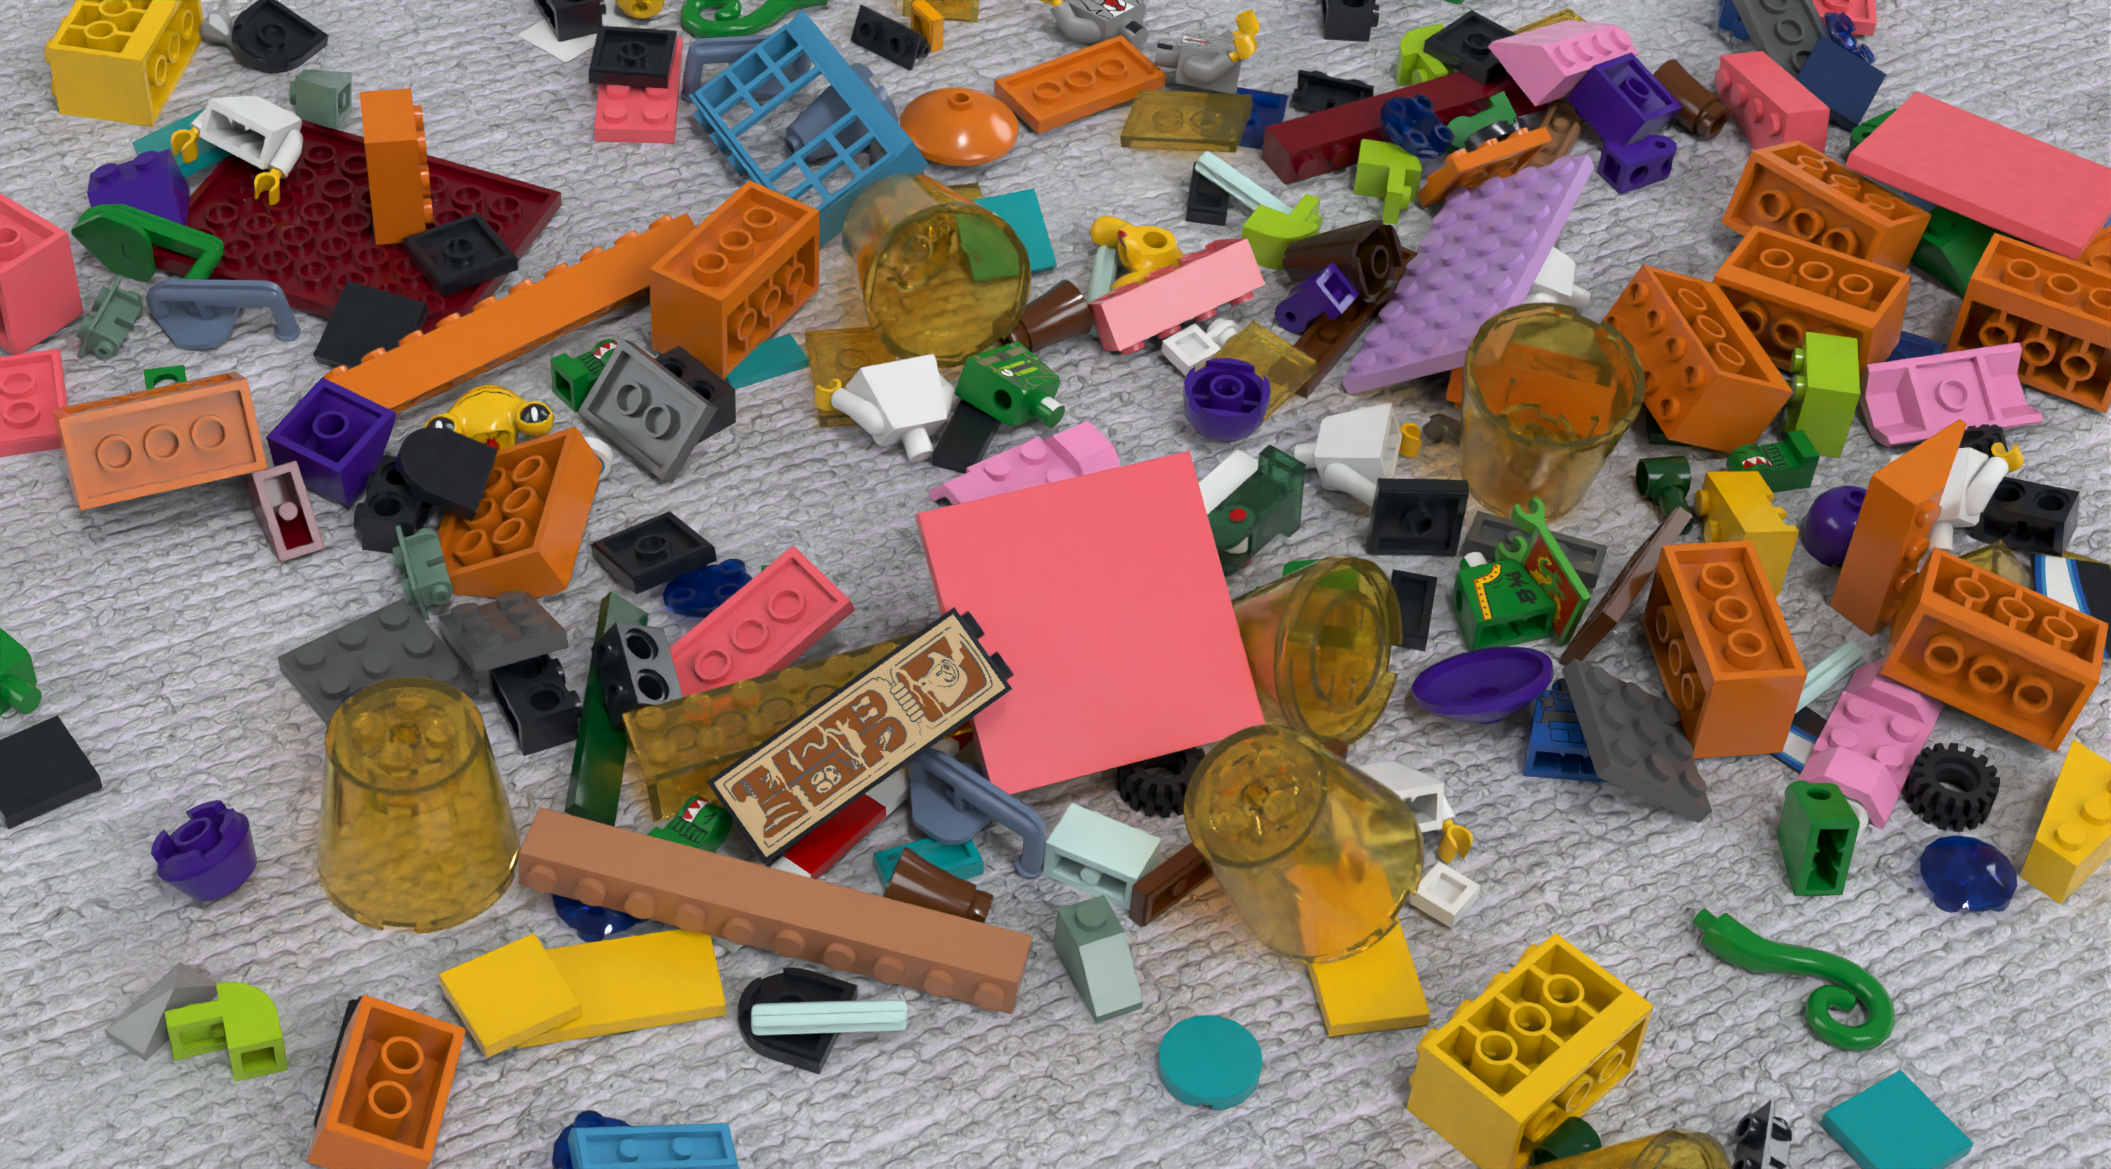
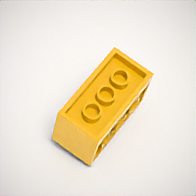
(122, 57)
(1527, 1054)

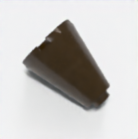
(1361, 251)

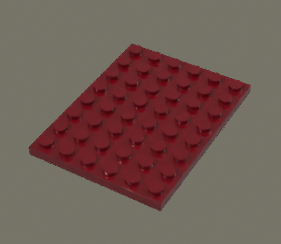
(325, 225)

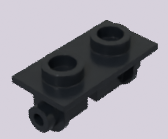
(889, 38)
(1317, 89)
(1762, 1140)

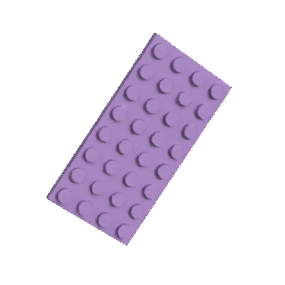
(1467, 269)

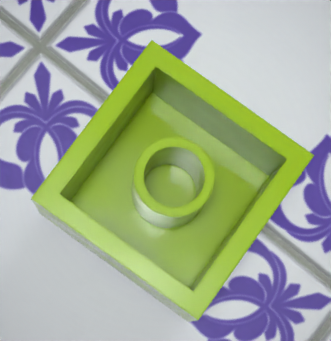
(1824, 391)

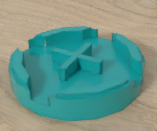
(1210, 1062)

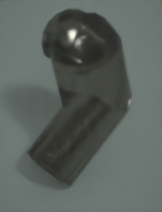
(1440, 426)

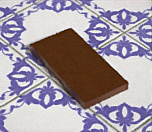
(1625, 587)

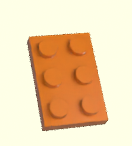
(1483, 163)

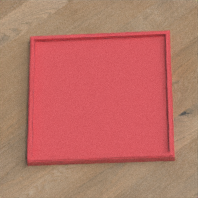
(1989, 174)
(1103, 612)

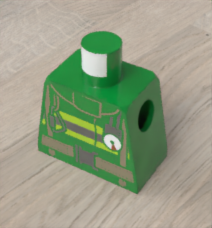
(1011, 386)

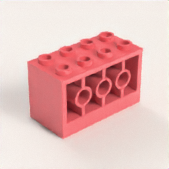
(35, 278)

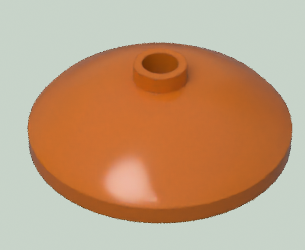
(960, 126)

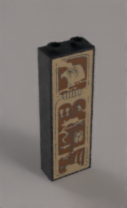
(861, 734)

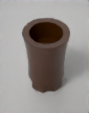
(1701, 108)
(1052, 318)
(933, 888)

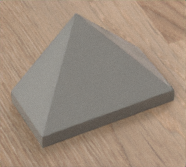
(143, 1025)

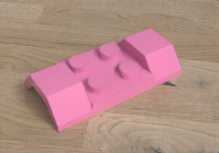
(1925, 394)
(1033, 463)
(1873, 740)

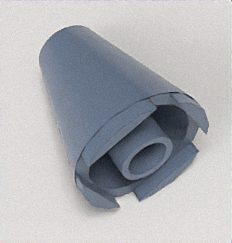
(826, 111)

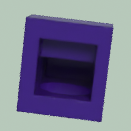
(1637, 163)
(1321, 292)

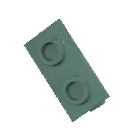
(112, 307)
(426, 569)

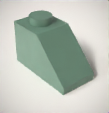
(322, 96)
(1097, 958)

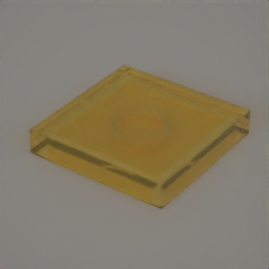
(1273, 357)

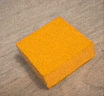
(929, 23)

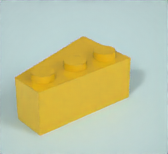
(1740, 509)
(2074, 826)

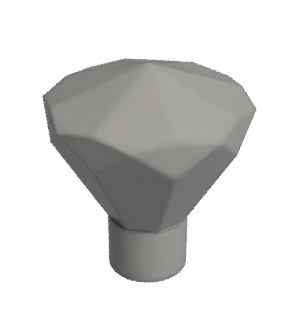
(217, 27)

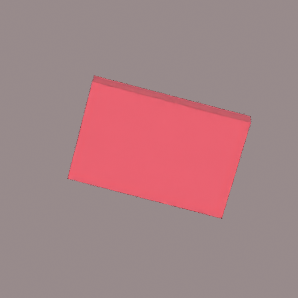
(29, 392)

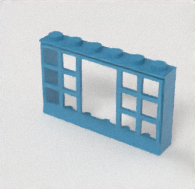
(768, 61)

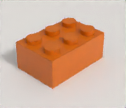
(393, 157)
(386, 1090)

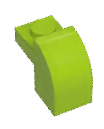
(1414, 64)
(1389, 174)
(1272, 230)
(239, 1021)

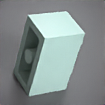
(1099, 854)

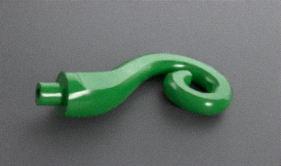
(727, 18)
(1752, 952)

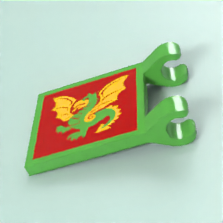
(1548, 567)

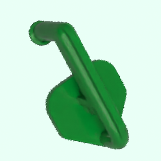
(124, 238)

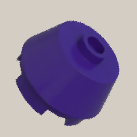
(207, 853)

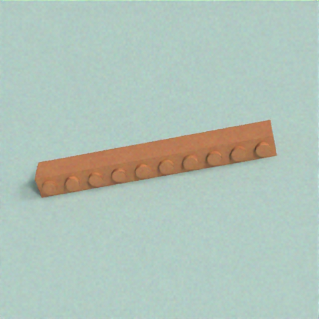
(774, 910)

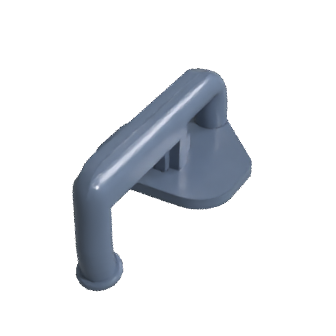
(729, 51)
(204, 311)
(956, 801)

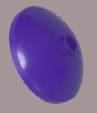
(1483, 684)

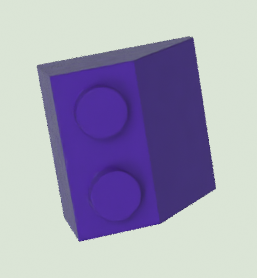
(1623, 100)
(146, 183)
(333, 439)

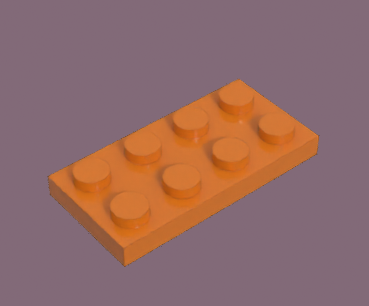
(1079, 84)

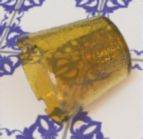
(934, 269)
(1544, 406)
(413, 809)
(1303, 843)

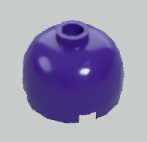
(1225, 399)
(1832, 523)

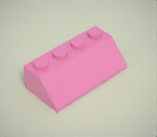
(1558, 56)

